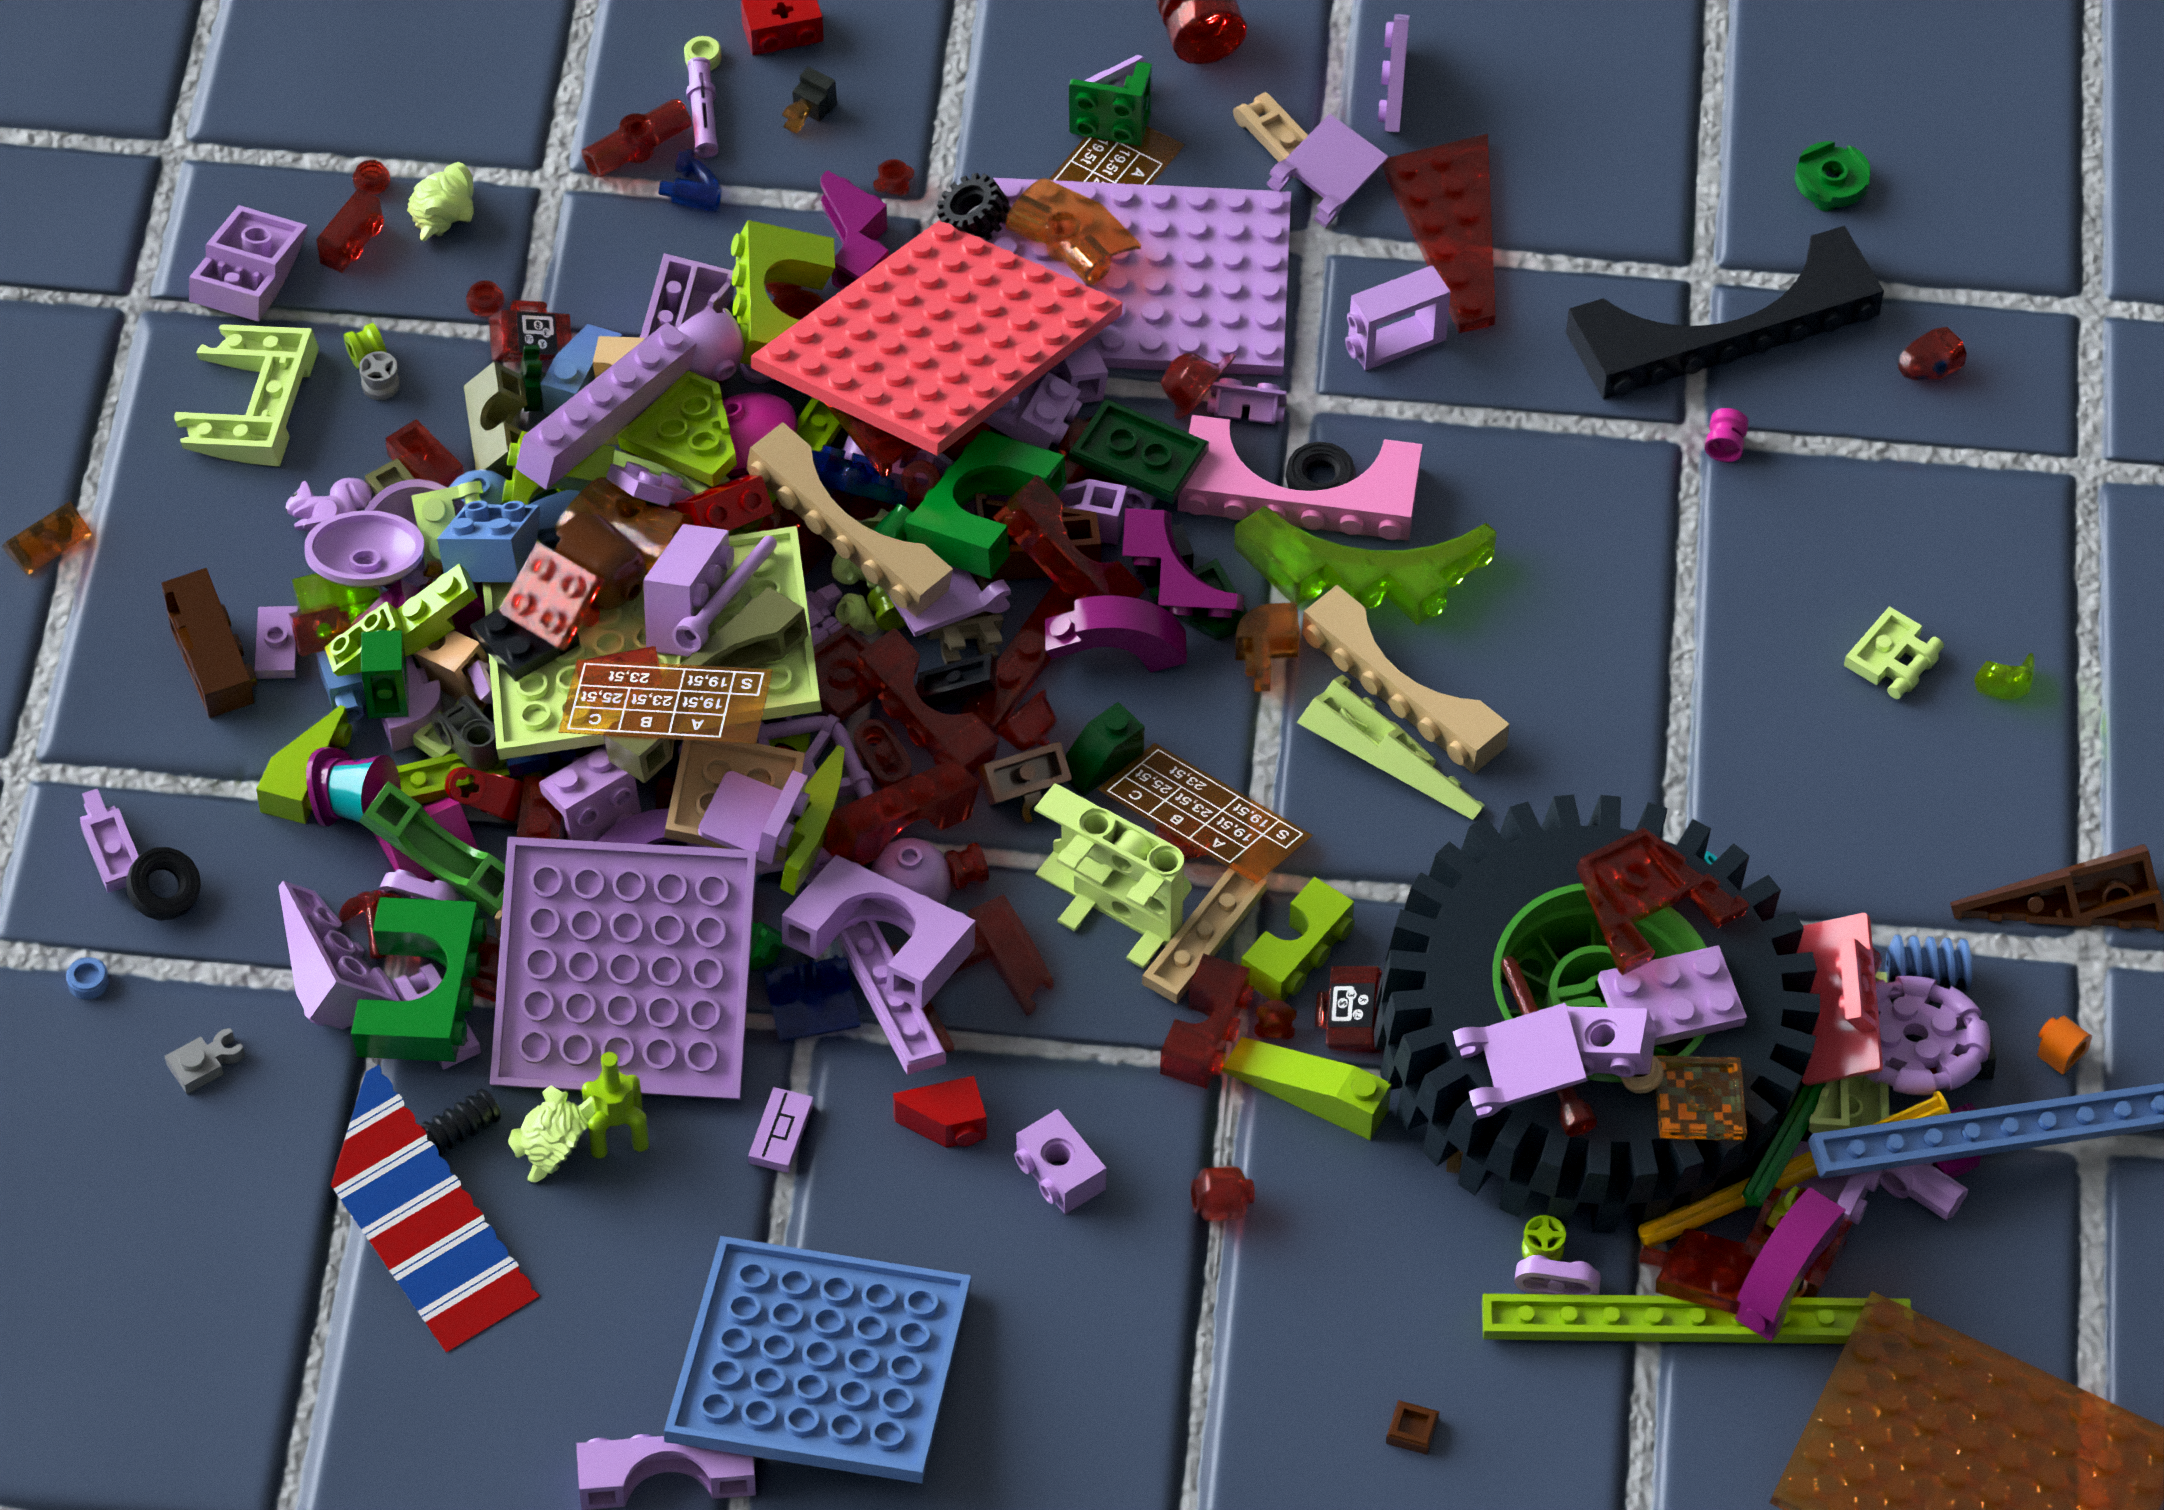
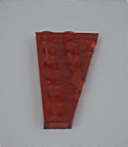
(1449, 214)

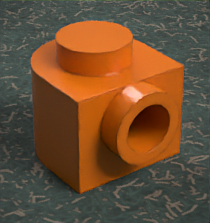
(2062, 1043)

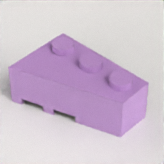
(685, 290)
(684, 582)

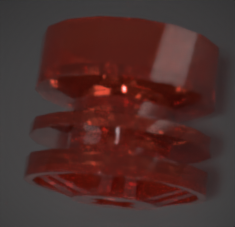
(1203, 28)

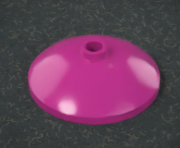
(752, 418)

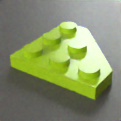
(685, 431)

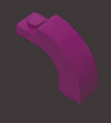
(1118, 623)
(1785, 1261)

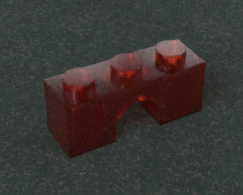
(1196, 1049)

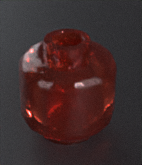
(1221, 1193)

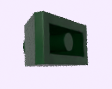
(1104, 748)

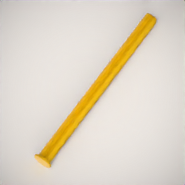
(1731, 1198)

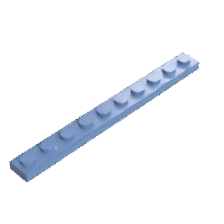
(1988, 1131)

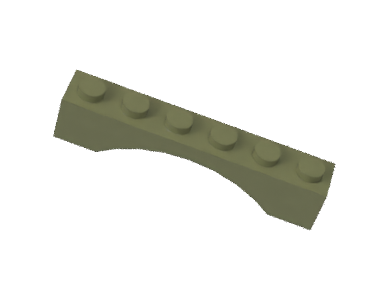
(758, 634)

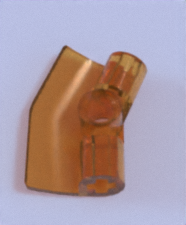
(1071, 227)
(643, 524)

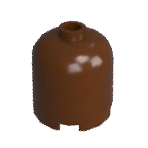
(606, 553)

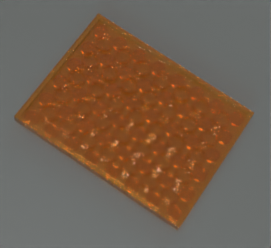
(1957, 1425)

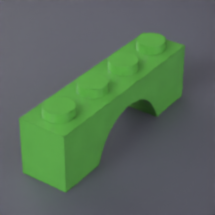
(414, 833)

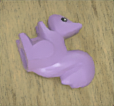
(344, 497)

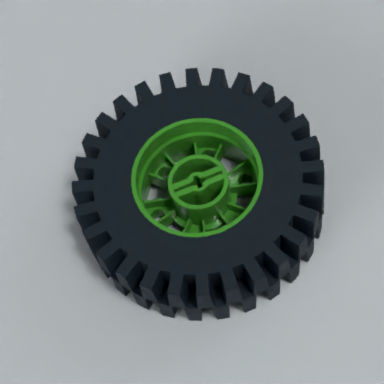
(1525, 901)

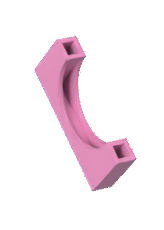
(1370, 505)

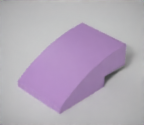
(246, 263)

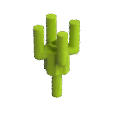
(615, 1102)

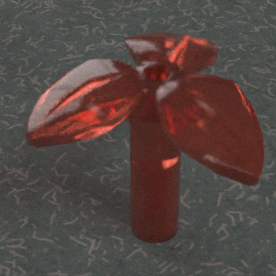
(366, 902)

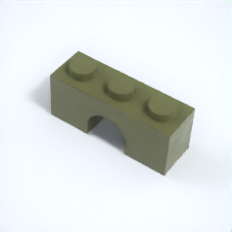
(491, 405)

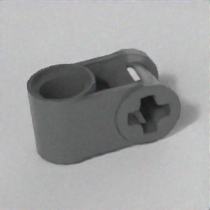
(468, 734)

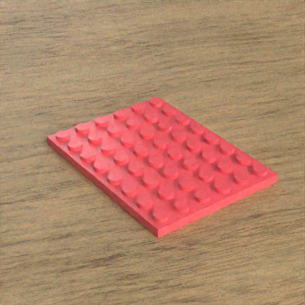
(937, 337)

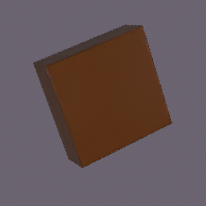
(1412, 1427)

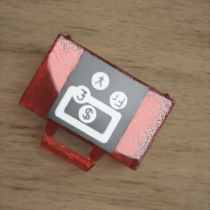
(515, 329)
(1350, 1008)

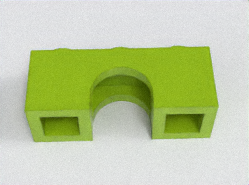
(1282, 965)

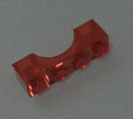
(1038, 528)
(889, 672)
(868, 824)

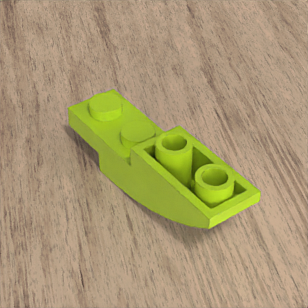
(421, 618)

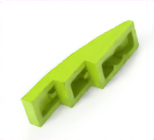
(812, 826)

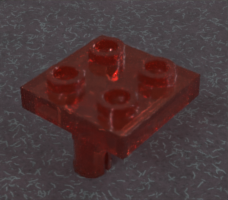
(552, 596)

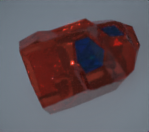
(1933, 355)

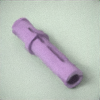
(700, 81)

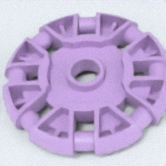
(1908, 1062)

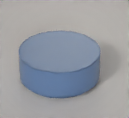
(87, 978)

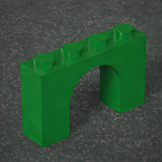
(990, 467)
(435, 1023)

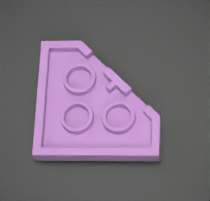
(1393, 72)

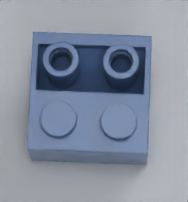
(490, 540)

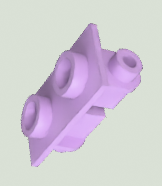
(1233, 396)

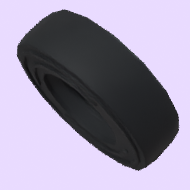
(1319, 454)
(149, 903)

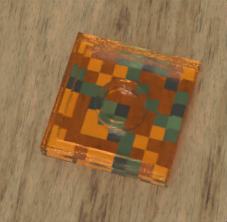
(1701, 1098)

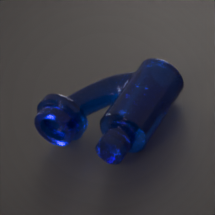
(690, 193)

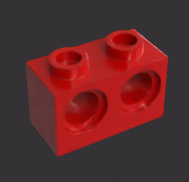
(729, 503)

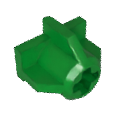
(764, 945)

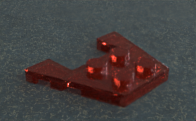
(1639, 879)

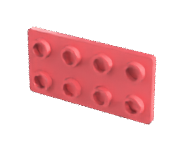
(1848, 1017)

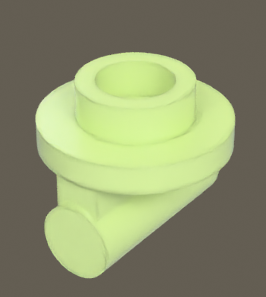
(856, 612)

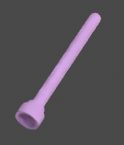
(693, 631)

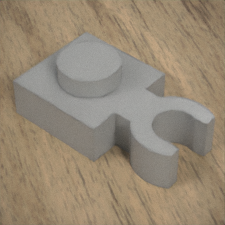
(201, 1063)

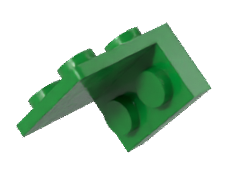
(1110, 110)

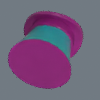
(346, 786)

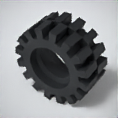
(968, 195)

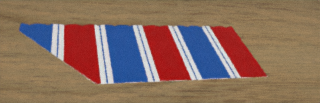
(424, 1220)

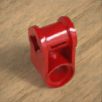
(491, 792)

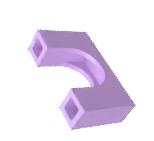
(852, 894)

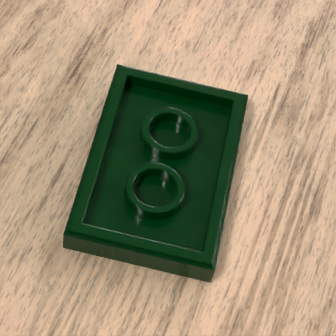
(1139, 451)

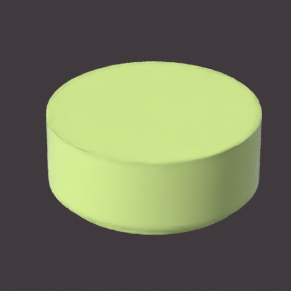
(703, 47)

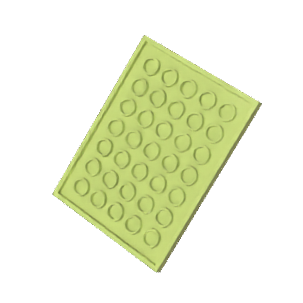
(532, 708)

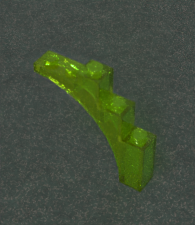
(1410, 578)

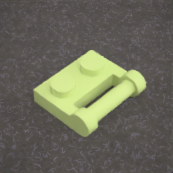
(437, 509)

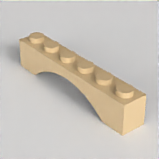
(903, 569)
(1460, 726)

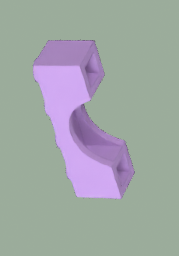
(615, 1467)

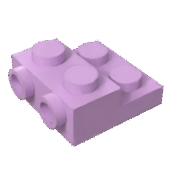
(1039, 413)

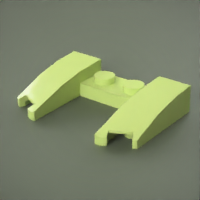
(261, 435)

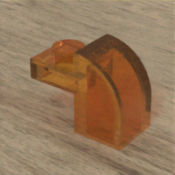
(1264, 635)

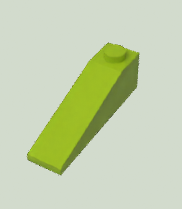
(1313, 1083)

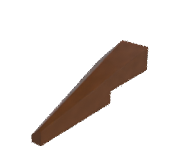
(2101, 892)

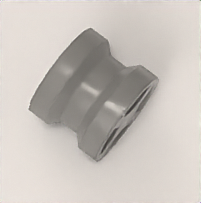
(380, 366)

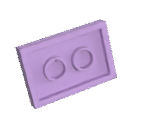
(1683, 993)

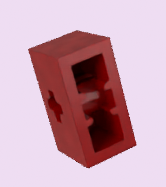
(781, 24)

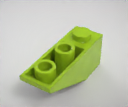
(283, 783)

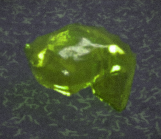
(2005, 680)

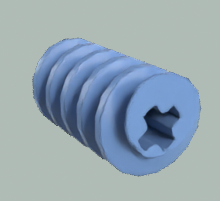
(1930, 960)

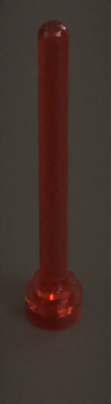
(1575, 1114)

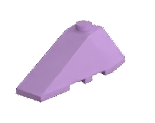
(325, 962)

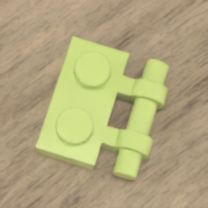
(1882, 647)

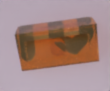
(47, 538)

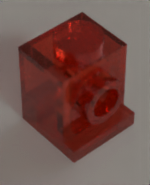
(306, 622)

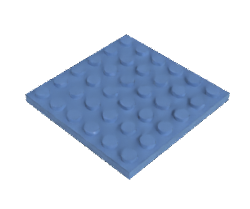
(819, 1359)

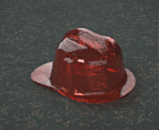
(1190, 379)
(1030, 723)

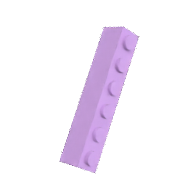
(605, 406)

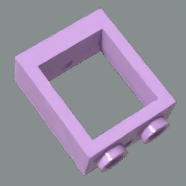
(1419, 292)

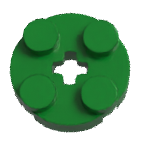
(1828, 191)

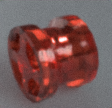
(967, 866)

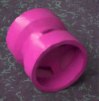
(1728, 428)

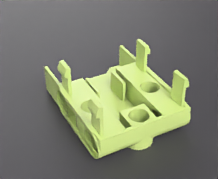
(1114, 870)

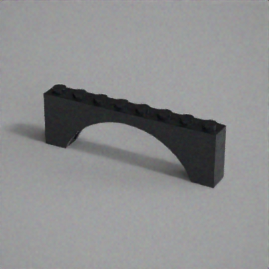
(1635, 352)

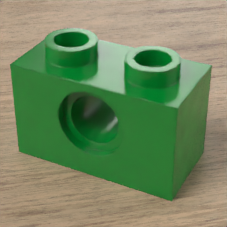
(384, 674)

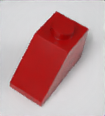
(943, 1112)

